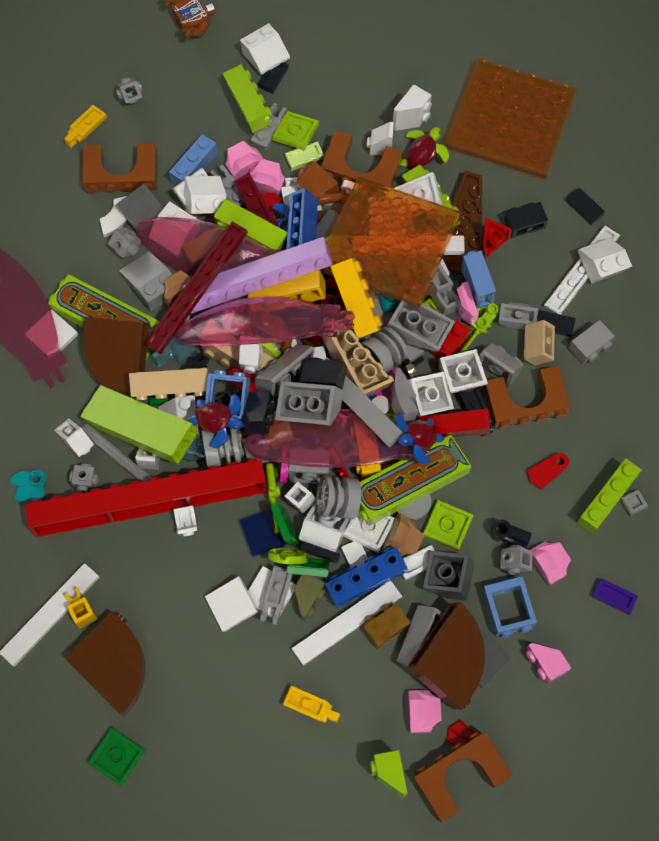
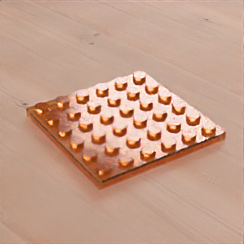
(510, 118)
(393, 238)

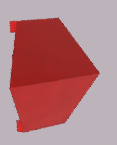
(494, 236)

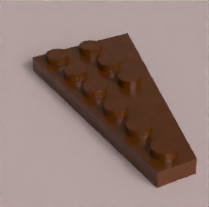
(469, 202)

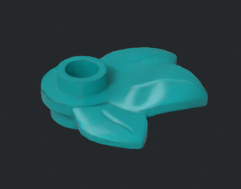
(27, 487)

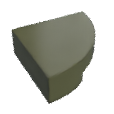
(409, 371)

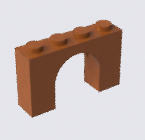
(337, 168)
(97, 179)
(507, 413)
(478, 750)

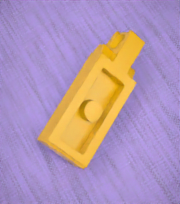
(84, 125)
(310, 705)

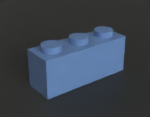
(197, 157)

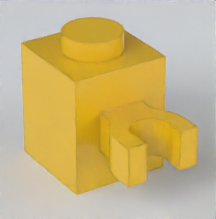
(80, 609)

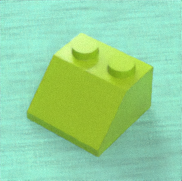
(389, 772)

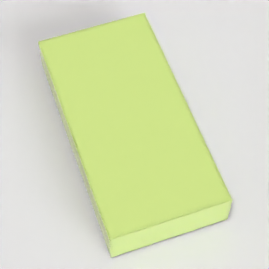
(300, 158)

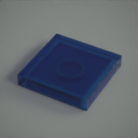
(260, 533)

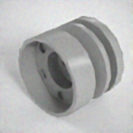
(386, 348)
(231, 448)
(338, 497)

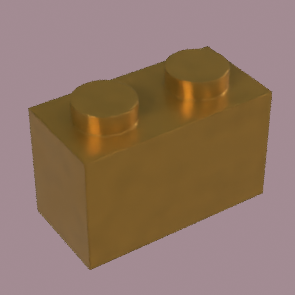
(386, 625)

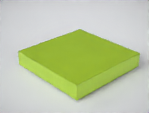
(295, 130)
(448, 525)

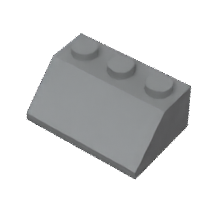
(285, 369)
(308, 403)
(421, 626)

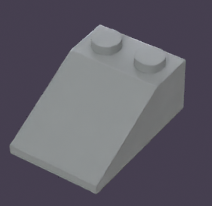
(147, 279)
(421, 325)

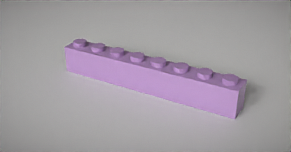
(266, 272)

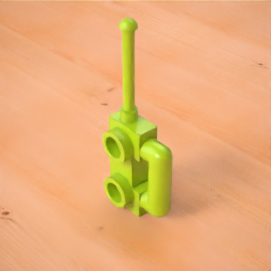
(483, 323)
(272, 489)

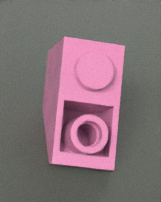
(549, 661)

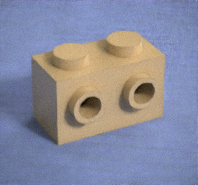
(539, 342)

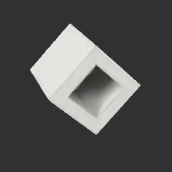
(300, 497)

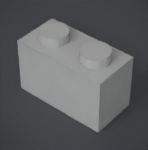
(592, 342)

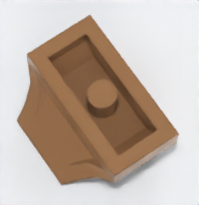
(174, 286)
(404, 536)

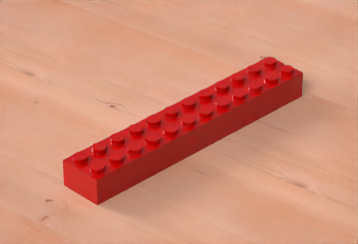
(145, 498)

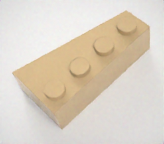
(229, 356)
(360, 365)
(169, 382)

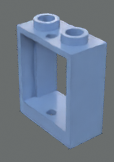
(479, 279)
(221, 375)
(504, 587)

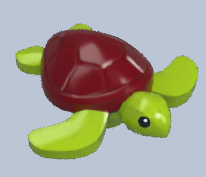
(424, 148)

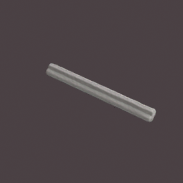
(115, 454)

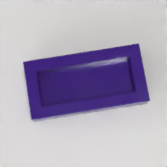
(615, 596)

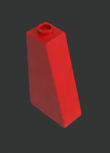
(462, 423)

